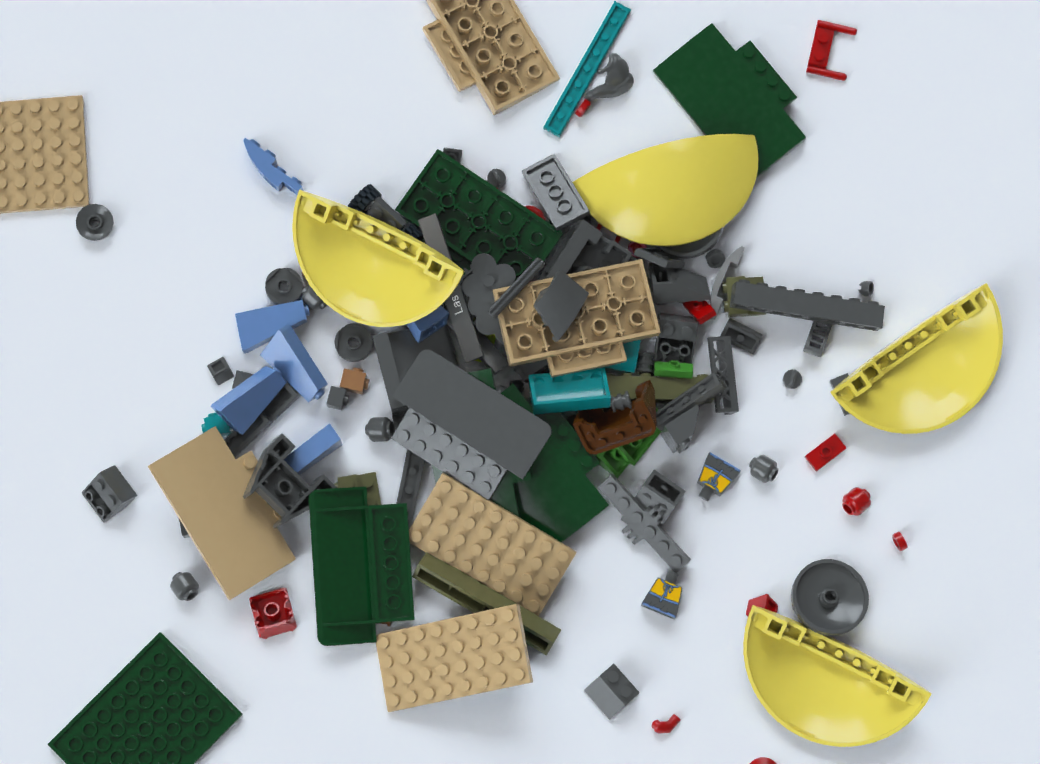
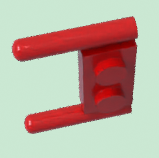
(821, 49)

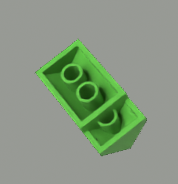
(618, 459)

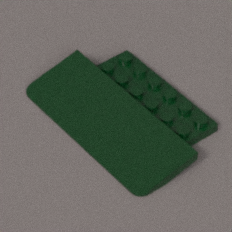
(358, 565)

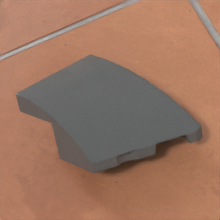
(560, 303)

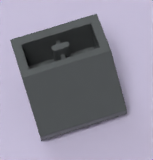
(109, 493)

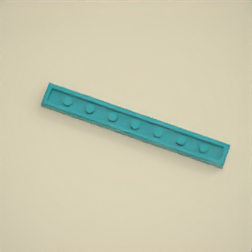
(587, 69)

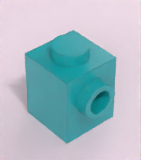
(215, 420)

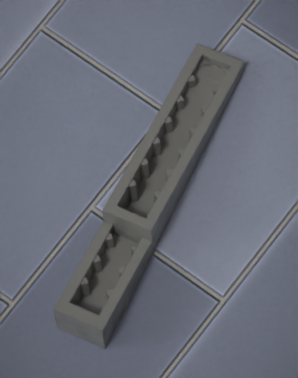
(279, 404)

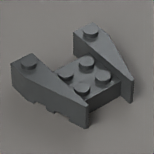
(280, 483)

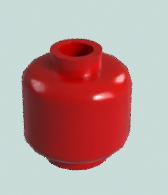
(856, 501)

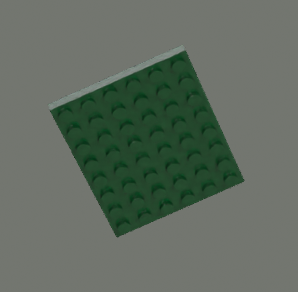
(149, 714)

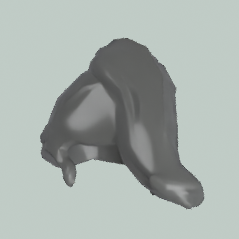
(616, 82)

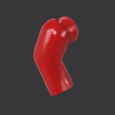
(665, 726)

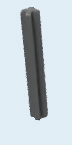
(516, 287)

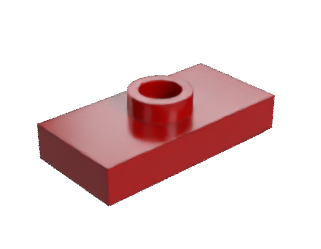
(700, 310)
(825, 452)

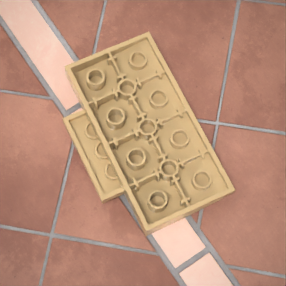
(489, 48)
(612, 314)
(229, 531)

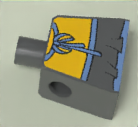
(716, 476)
(664, 596)

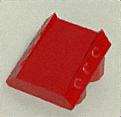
(273, 613)

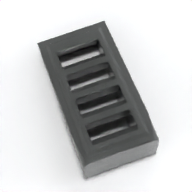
(811, 349)

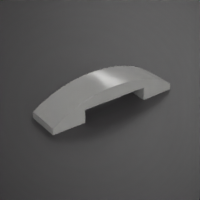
(731, 261)

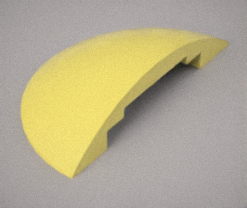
(673, 189)
(367, 265)
(931, 370)
(824, 685)

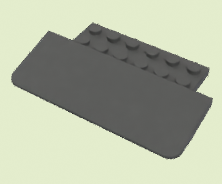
(466, 425)

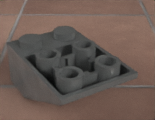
(677, 285)
(676, 338)
(661, 492)

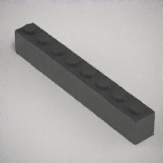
(807, 305)

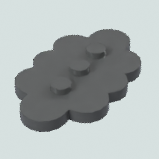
(480, 287)

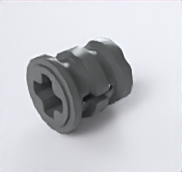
(645, 362)
(621, 402)

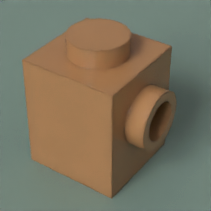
(354, 380)

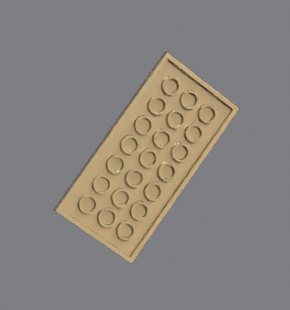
(490, 544)
(454, 658)

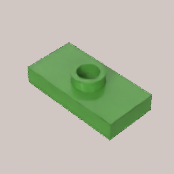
(673, 369)

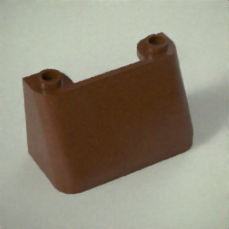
(608, 430)

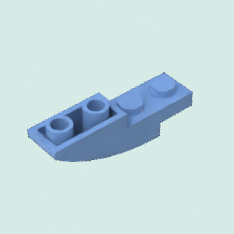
(265, 164)

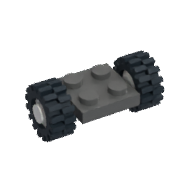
(371, 203)

